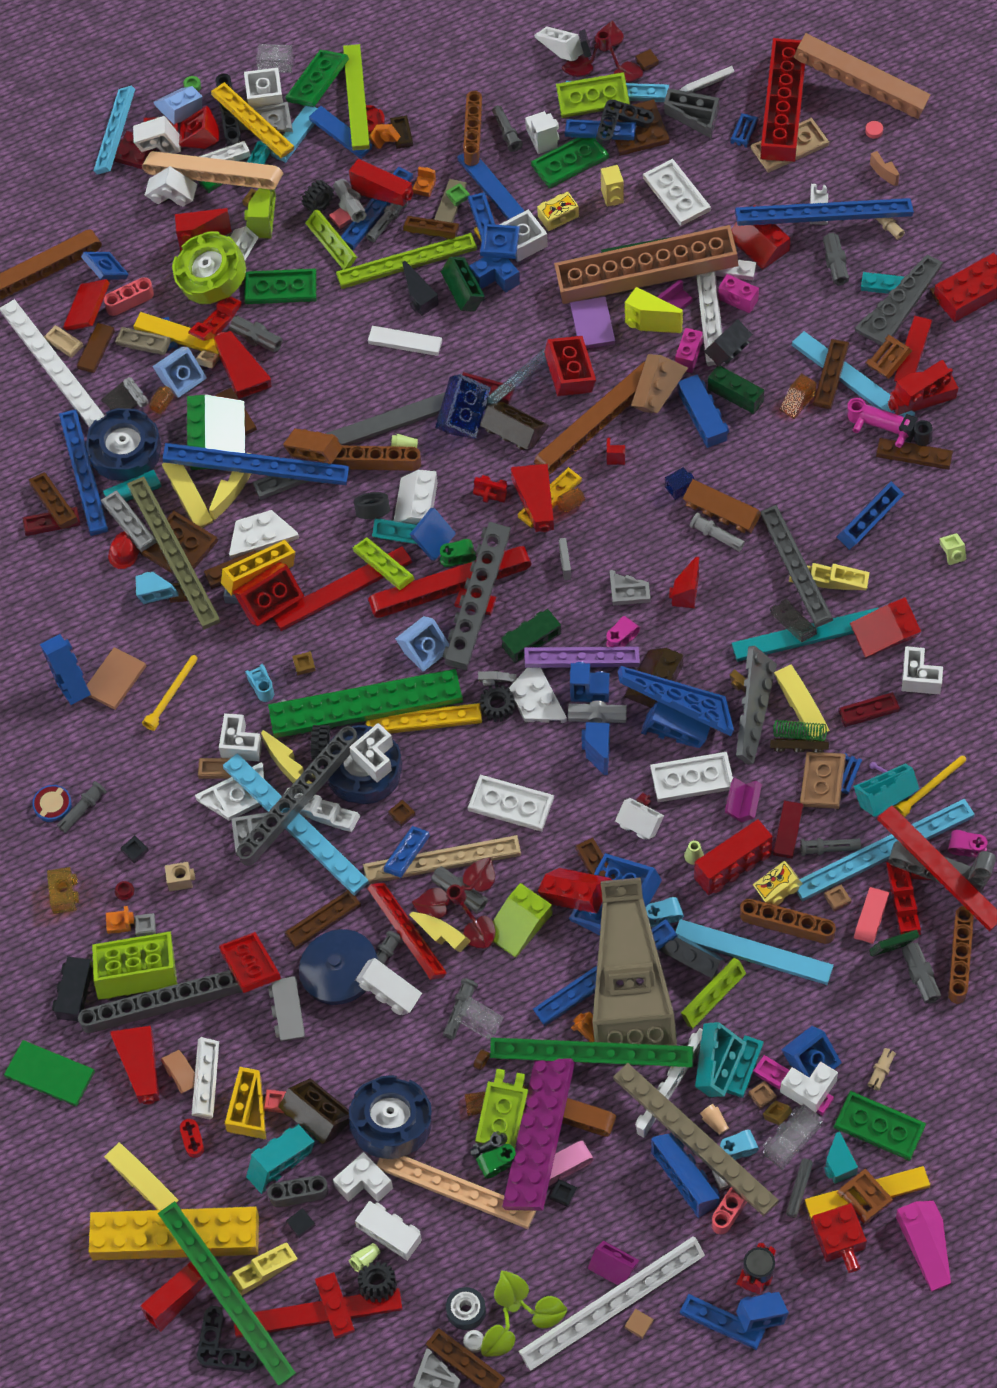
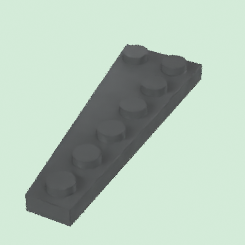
(896, 307)
(758, 690)

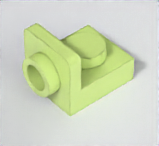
(953, 548)

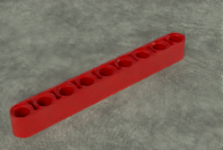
(442, 584)

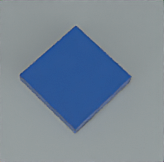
(499, 241)
(105, 265)
(432, 533)

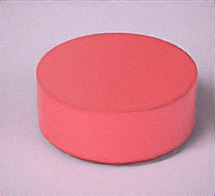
(874, 129)

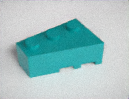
(886, 789)
(717, 1059)
(277, 1156)

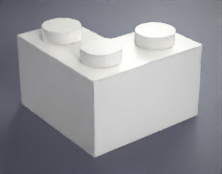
(543, 131)
(157, 134)
(171, 185)
(920, 677)
(236, 740)
(370, 750)
(809, 1090)
(362, 1175)

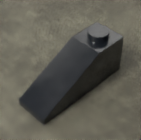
(421, 295)

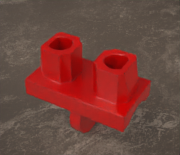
(489, 489)

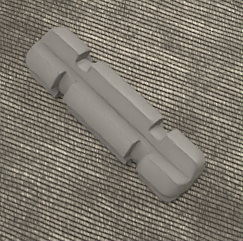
(135, 392)

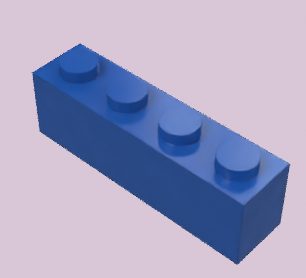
(702, 411)
(870, 515)

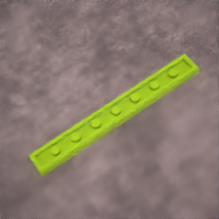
(356, 98)
(415, 258)

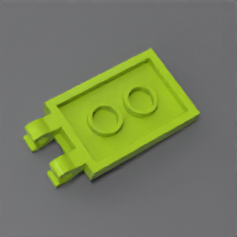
(502, 1108)

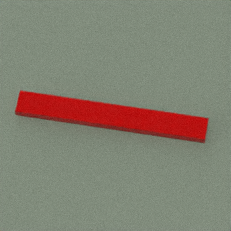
(335, 592)
(939, 867)
(315, 1313)

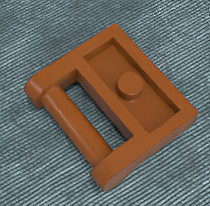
(892, 358)
(869, 1191)

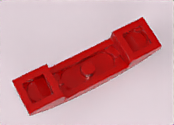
(217, 320)

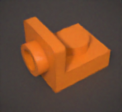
(383, 133)
(424, 182)
(119, 921)
(584, 1025)

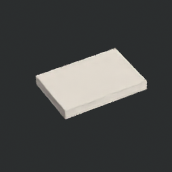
(708, 80)

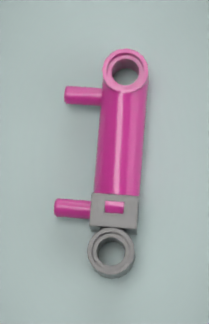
(907, 427)

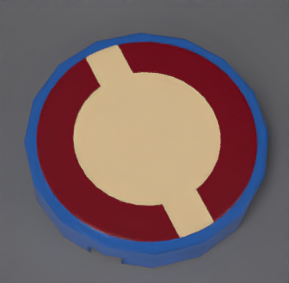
(52, 803)

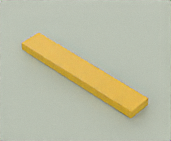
(252, 120)
(176, 332)
(430, 718)
(894, 1185)

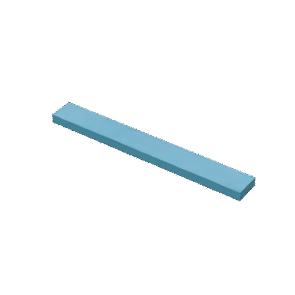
(850, 376)
(756, 952)

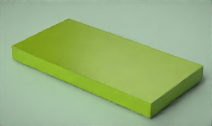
(591, 94)

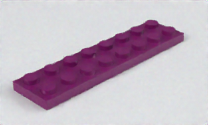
(538, 1135)

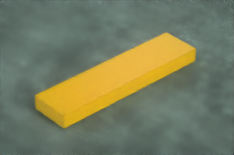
(560, 485)

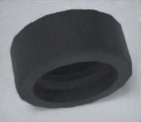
(372, 505)

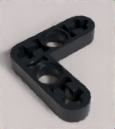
(614, 115)
(213, 1347)

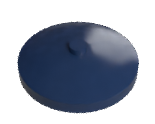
(333, 964)

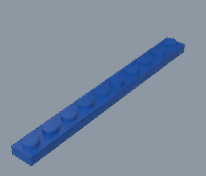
(824, 212)
(255, 464)

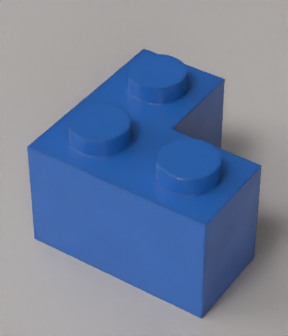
(495, 269)
(587, 685)

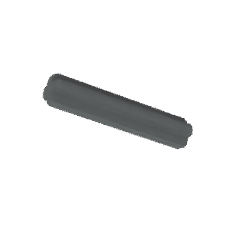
(799, 1188)

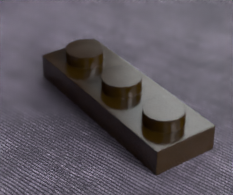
(799, 745)

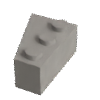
(287, 1009)

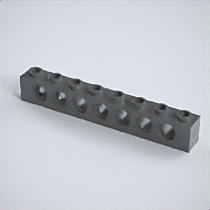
(492, 533)

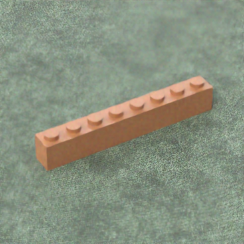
(861, 76)

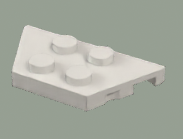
(259, 533)
(536, 698)
(229, 797)

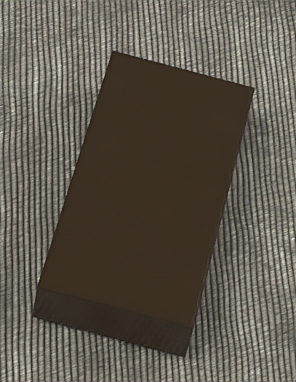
(402, 127)

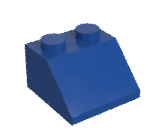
(596, 744)
(809, 1050)

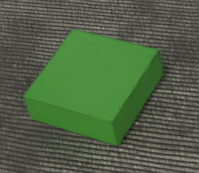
(457, 194)

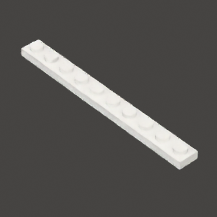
(51, 362)
(611, 1303)

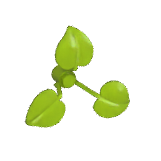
(510, 1294)

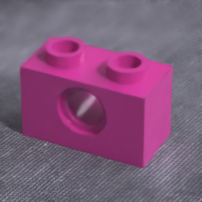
(738, 293)
(689, 348)

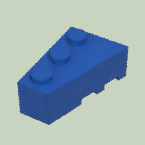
(64, 669)
(674, 724)

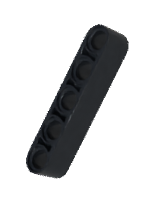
(229, 121)

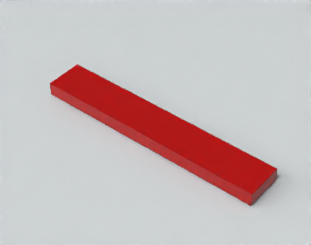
(407, 931)

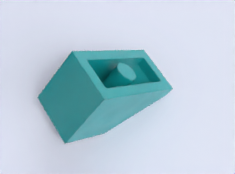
(840, 1162)

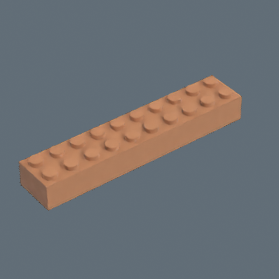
(646, 264)

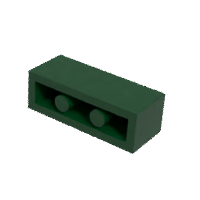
(462, 284)
(736, 389)
(531, 634)

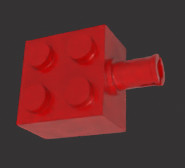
(840, 1235)

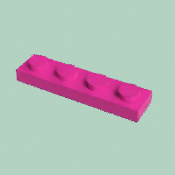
(775, 1073)

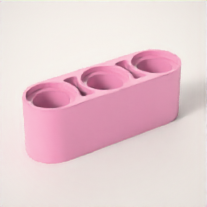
(570, 1161)

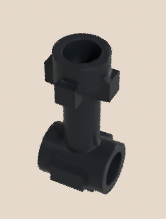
(496, 1139)

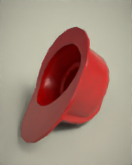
(122, 552)

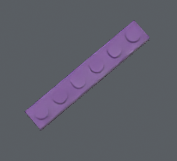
(597, 656)

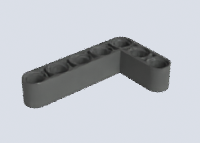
(977, 874)

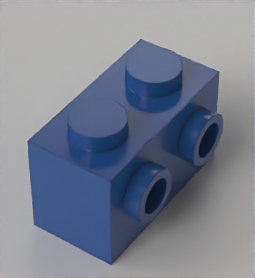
(762, 1311)

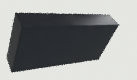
(585, 44)

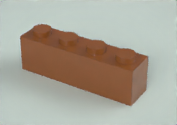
(721, 506)

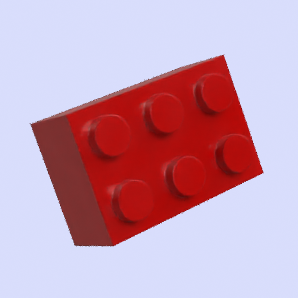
(570, 365)
(268, 593)

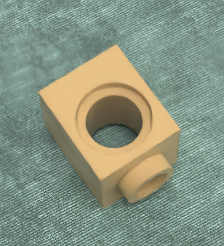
(174, 870)

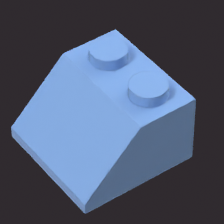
(180, 104)
(180, 371)
(423, 642)

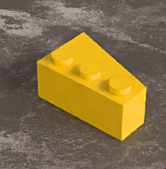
(246, 1105)

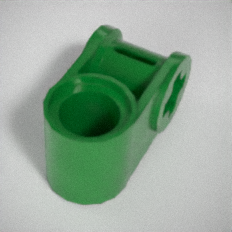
(458, 553)
(494, 1161)

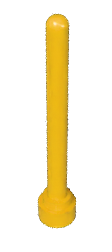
(152, 720)
(904, 807)

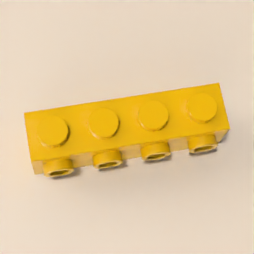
(250, 567)

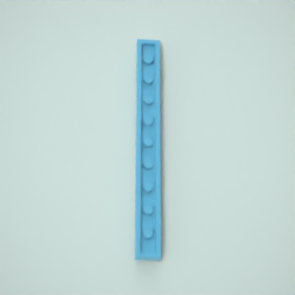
(298, 827)
(880, 851)

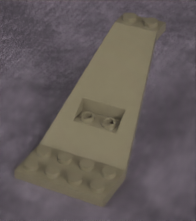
(628, 952)

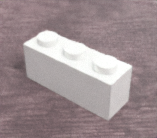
(388, 987)
(388, 1230)

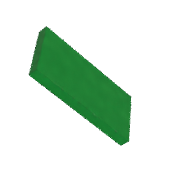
(317, 78)
(569, 160)
(280, 286)
(49, 1073)
(880, 1125)

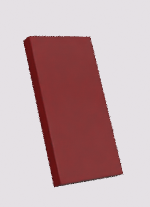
(249, 962)

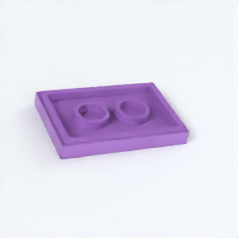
(593, 322)

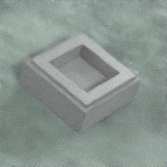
(145, 924)

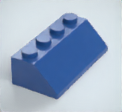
(684, 1174)

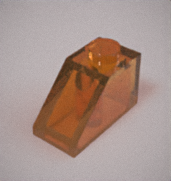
(798, 396)

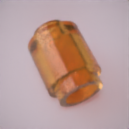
(161, 399)
(570, 500)

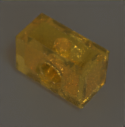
(62, 901)

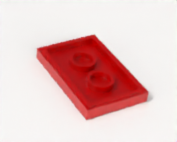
(86, 305)

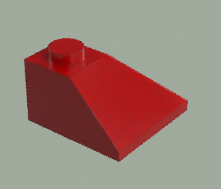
(199, 130)
(685, 586)

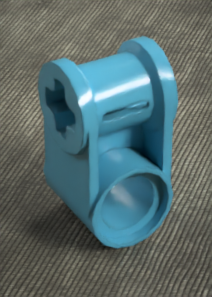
(260, 680)
(665, 909)
(741, 1145)

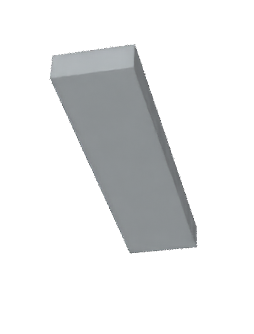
(128, 521)

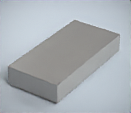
(564, 559)

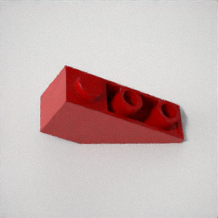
(917, 385)

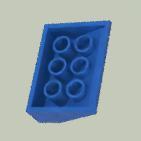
(622, 870)

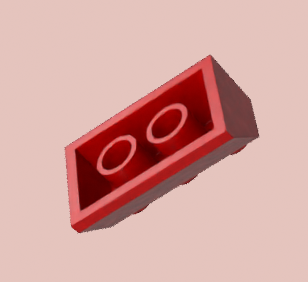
(761, 242)
(572, 889)

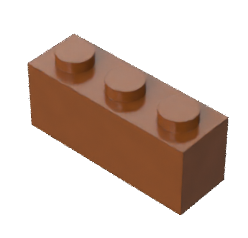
(313, 445)

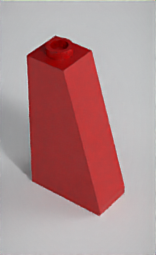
(379, 184)
(242, 369)
(942, 394)
(534, 491)
(139, 1060)
(173, 1297)

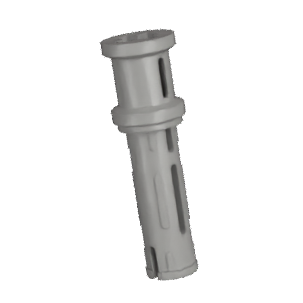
(709, 528)

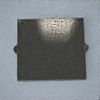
(119, 398)

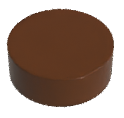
(481, 1060)

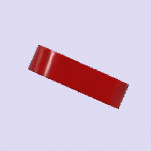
(187, 1139)

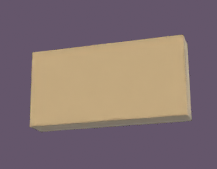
(63, 341)

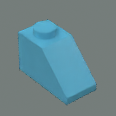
(153, 588)

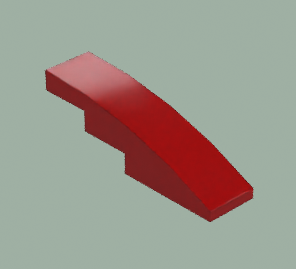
(916, 342)
(903, 899)

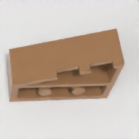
(656, 383)

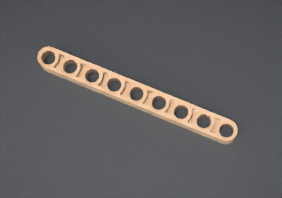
(215, 170)

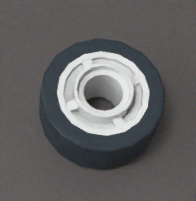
(462, 1297)

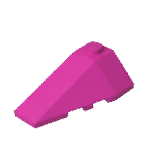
(926, 1237)

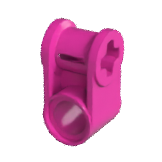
(622, 633)
(965, 843)

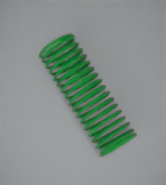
(798, 728)

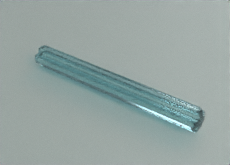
(517, 378)

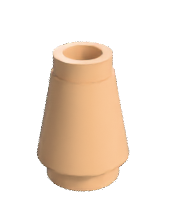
(714, 1118)

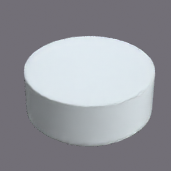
(473, 1341)

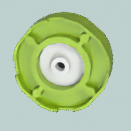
(209, 268)

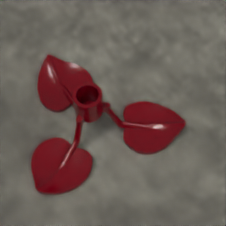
(606, 38)
(477, 876)

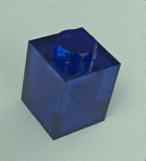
(678, 483)

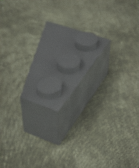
(692, 110)

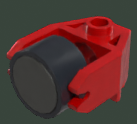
(757, 1269)

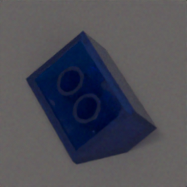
(462, 407)

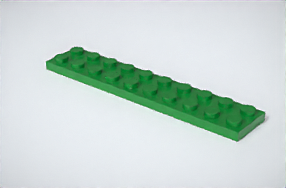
(365, 703)

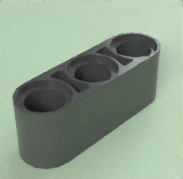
(288, 1188)

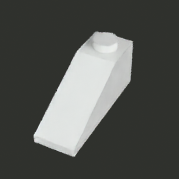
(561, 42)

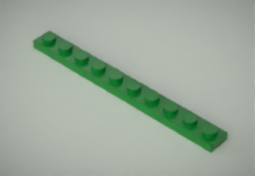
(592, 1052)
(227, 1293)

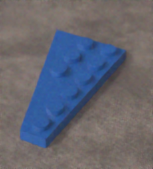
(691, 701)

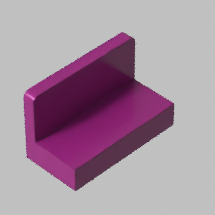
(676, 295)
(743, 800)
(612, 1263)

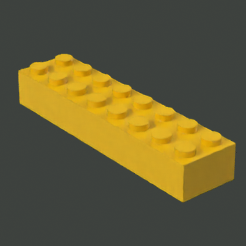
(146, 1236)

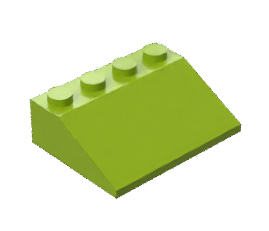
(134, 965)

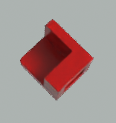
(615, 454)

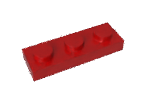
(334, 1305)

